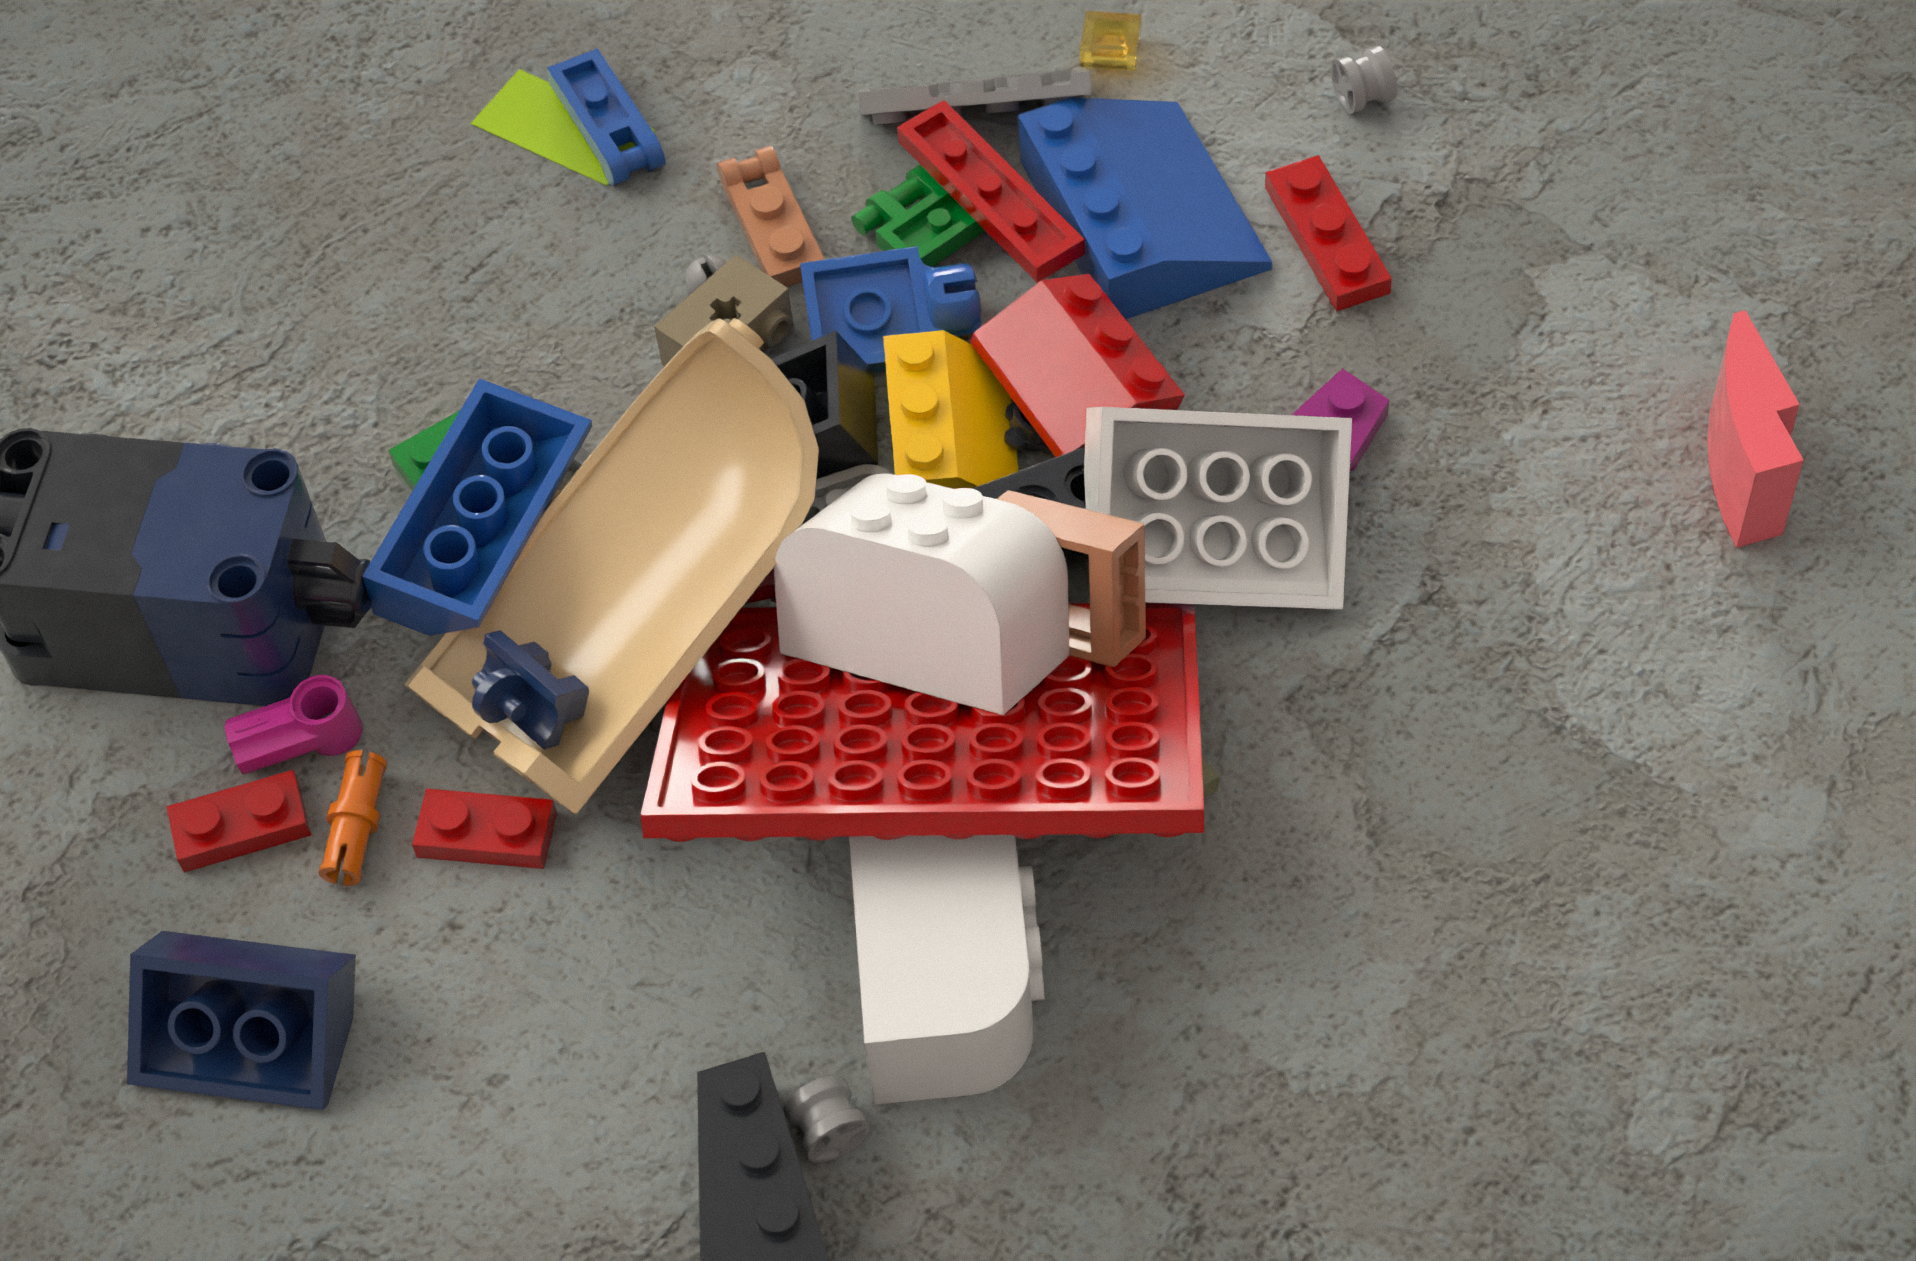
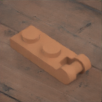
(769, 215)

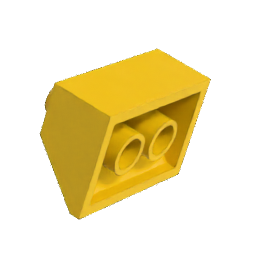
(946, 411)

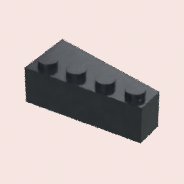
(749, 1170)

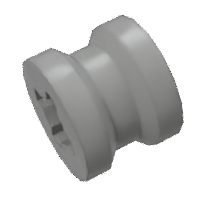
(1364, 79)
(826, 1118)

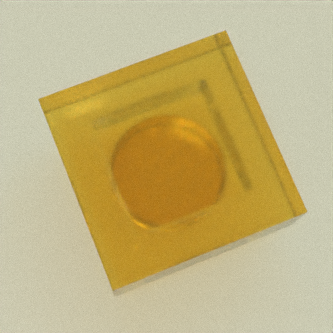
(1110, 40)

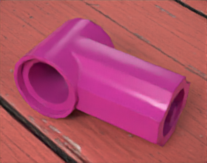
(295, 726)

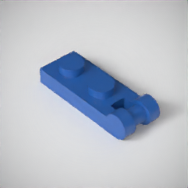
(605, 116)

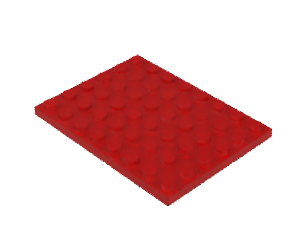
(820, 753)

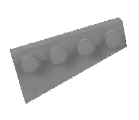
(997, 93)

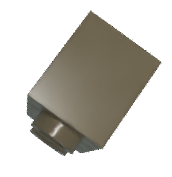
(731, 292)

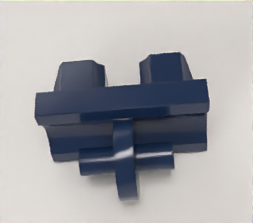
(521, 688)

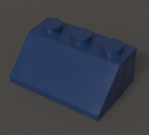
(238, 1018)

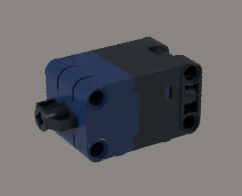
(165, 568)

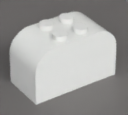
(926, 591)
(944, 963)

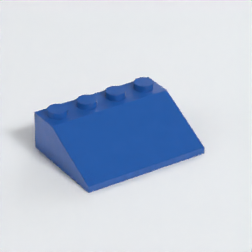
(1141, 198)

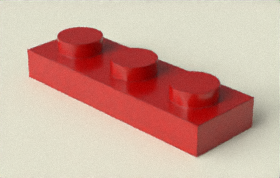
(1328, 233)

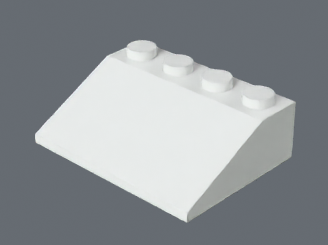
(1227, 502)

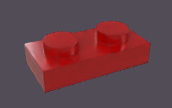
(238, 821)
(484, 828)

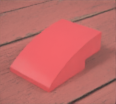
(1750, 438)

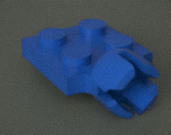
(888, 296)

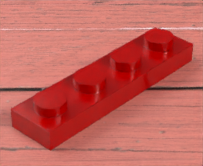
(991, 191)

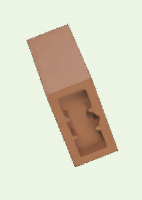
(1116, 576)

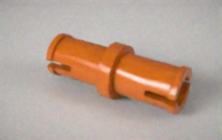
(353, 818)

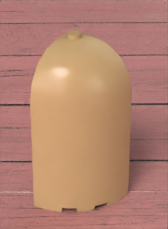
(644, 556)

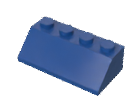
(473, 510)

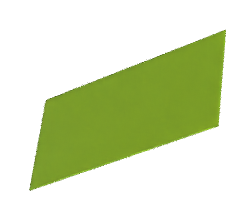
(536, 120)

